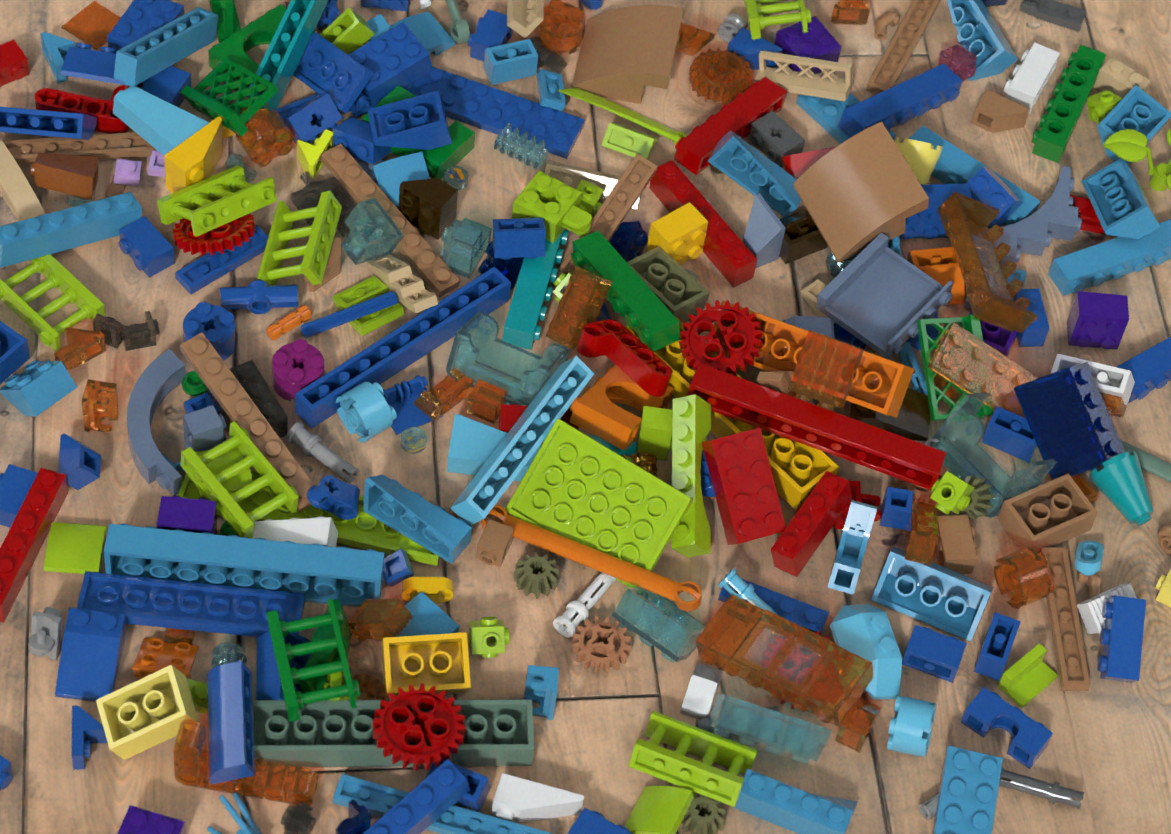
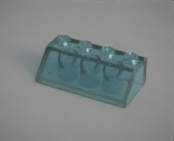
(768, 727)

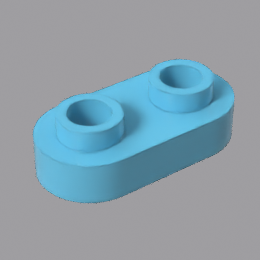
(1089, 557)

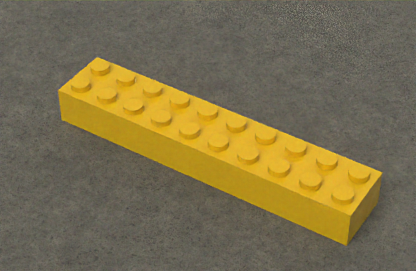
(793, 465)

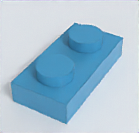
(548, 88)

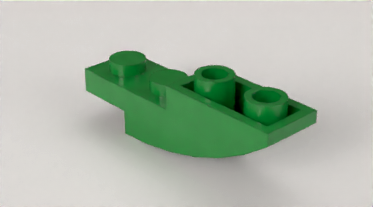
(326, 656)

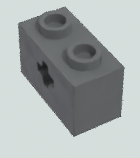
(775, 138)

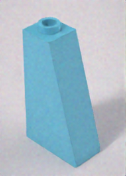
(154, 119)
(472, 446)

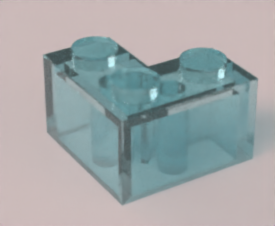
(371, 233)
(464, 246)

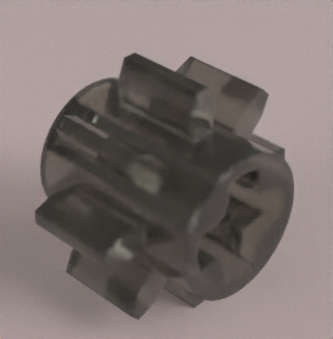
(298, 819)

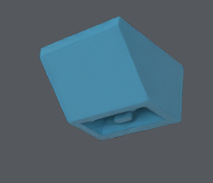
(38, 386)

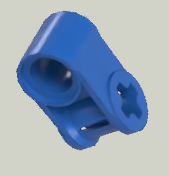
(339, 497)

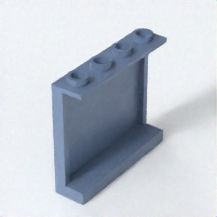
(882, 298)

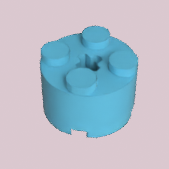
(365, 411)
(911, 726)

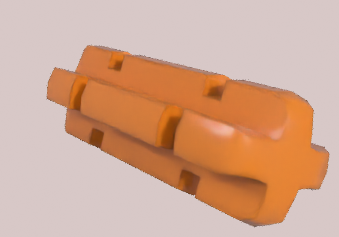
(288, 322)

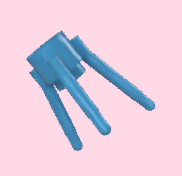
(251, 828)

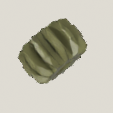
(979, 497)
(536, 575)
(713, 816)

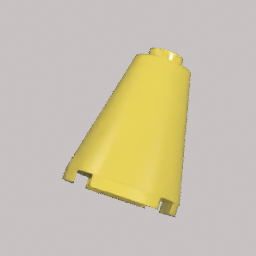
(920, 157)

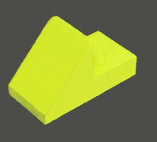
(310, 154)

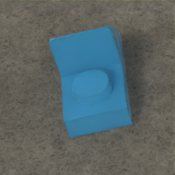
(55, 51)

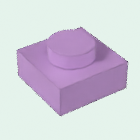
(156, 164)
(127, 172)

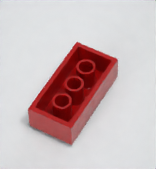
(744, 486)

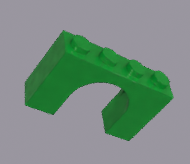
(239, 43)
(439, 158)

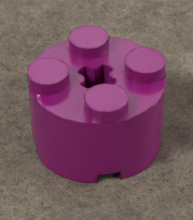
(295, 368)

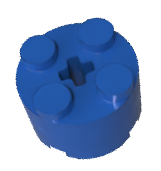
(216, 325)

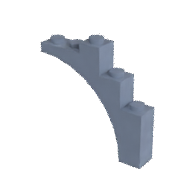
(1053, 220)

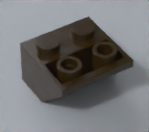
(428, 205)
(800, 237)

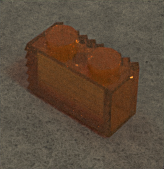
(379, 619)

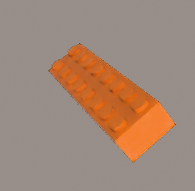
(877, 382)

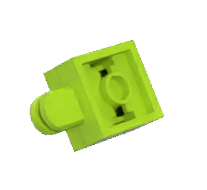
(555, 203)

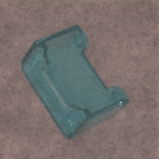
(485, 357)

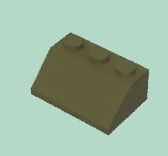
(670, 283)

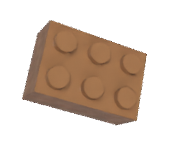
(1047, 514)

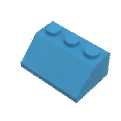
(1134, 112)

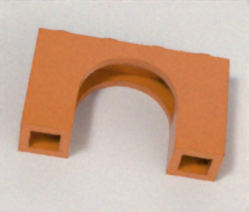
(603, 418)

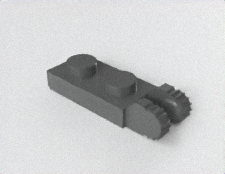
(1055, 13)

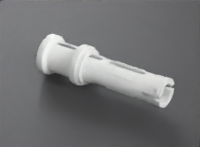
(579, 609)

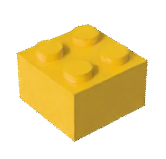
(679, 233)

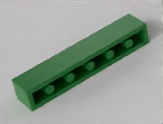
(628, 292)

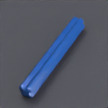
(349, 314)

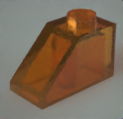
(858, 724)

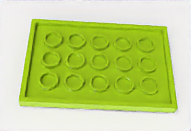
(598, 498)

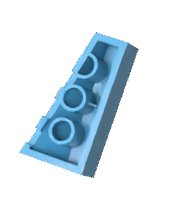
(981, 37)
(755, 173)
(416, 517)
(793, 807)

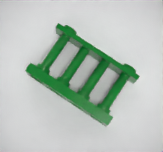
(291, 676)

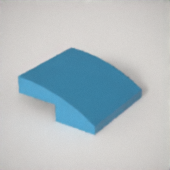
(428, 32)
(395, 171)
(427, 618)

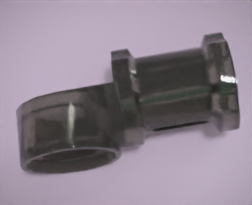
(548, 57)

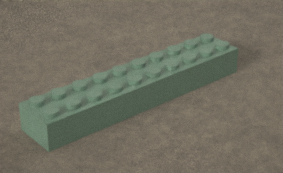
(343, 737)

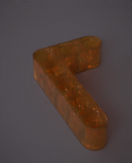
(270, 782)

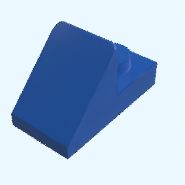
(84, 732)

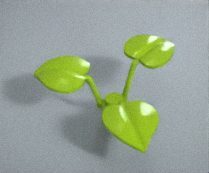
(1131, 147)

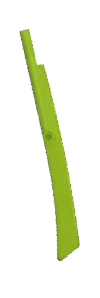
(624, 112)

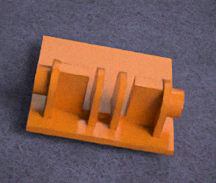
(158, 654)

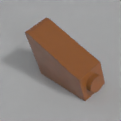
(66, 174)

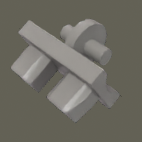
(45, 633)

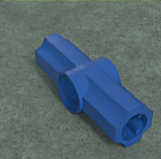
(259, 297)

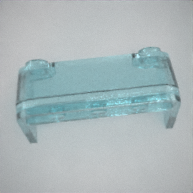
(965, 457)

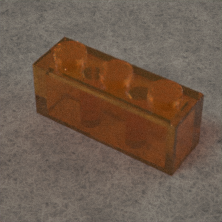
(578, 306)
(921, 533)

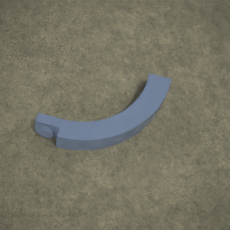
(149, 391)

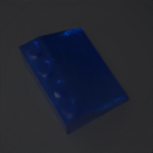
(1069, 421)

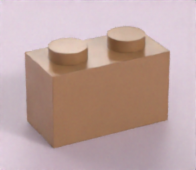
(956, 545)

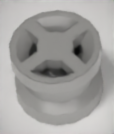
(730, 27)

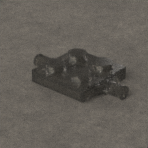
(311, 193)

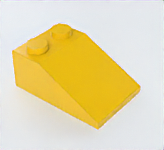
(195, 157)

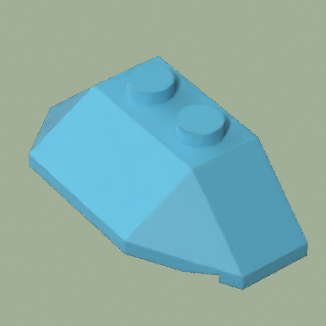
(869, 635)

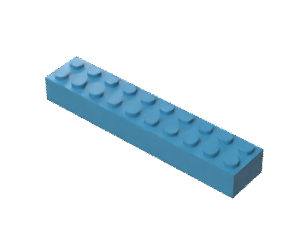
(246, 563)

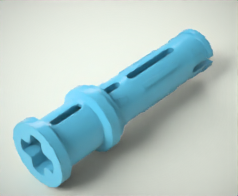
(739, 588)

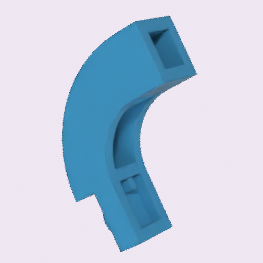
(852, 547)

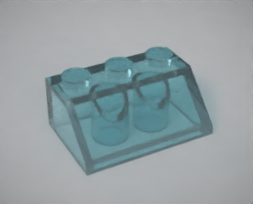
(659, 623)

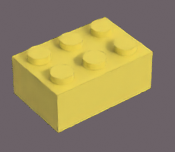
(146, 712)

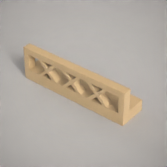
(524, 15)
(805, 81)
(573, 175)

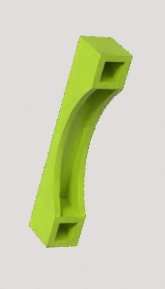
(689, 428)

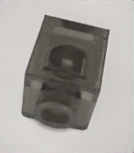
(110, 328)
(141, 335)

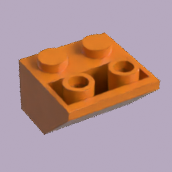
(942, 267)

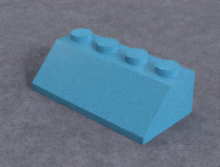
(1120, 201)
(932, 594)

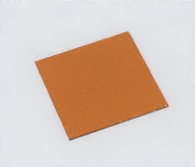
(92, 24)

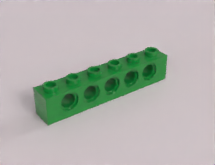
(1068, 104)

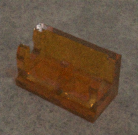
(444, 395)
(98, 404)

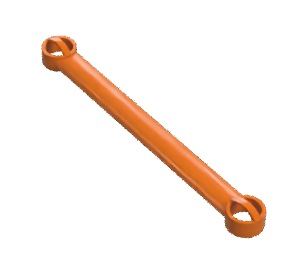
(599, 560)

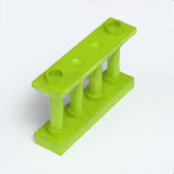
(757, 21)
(216, 200)
(315, 251)
(59, 278)
(228, 503)
(685, 771)

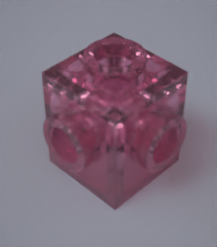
(959, 61)

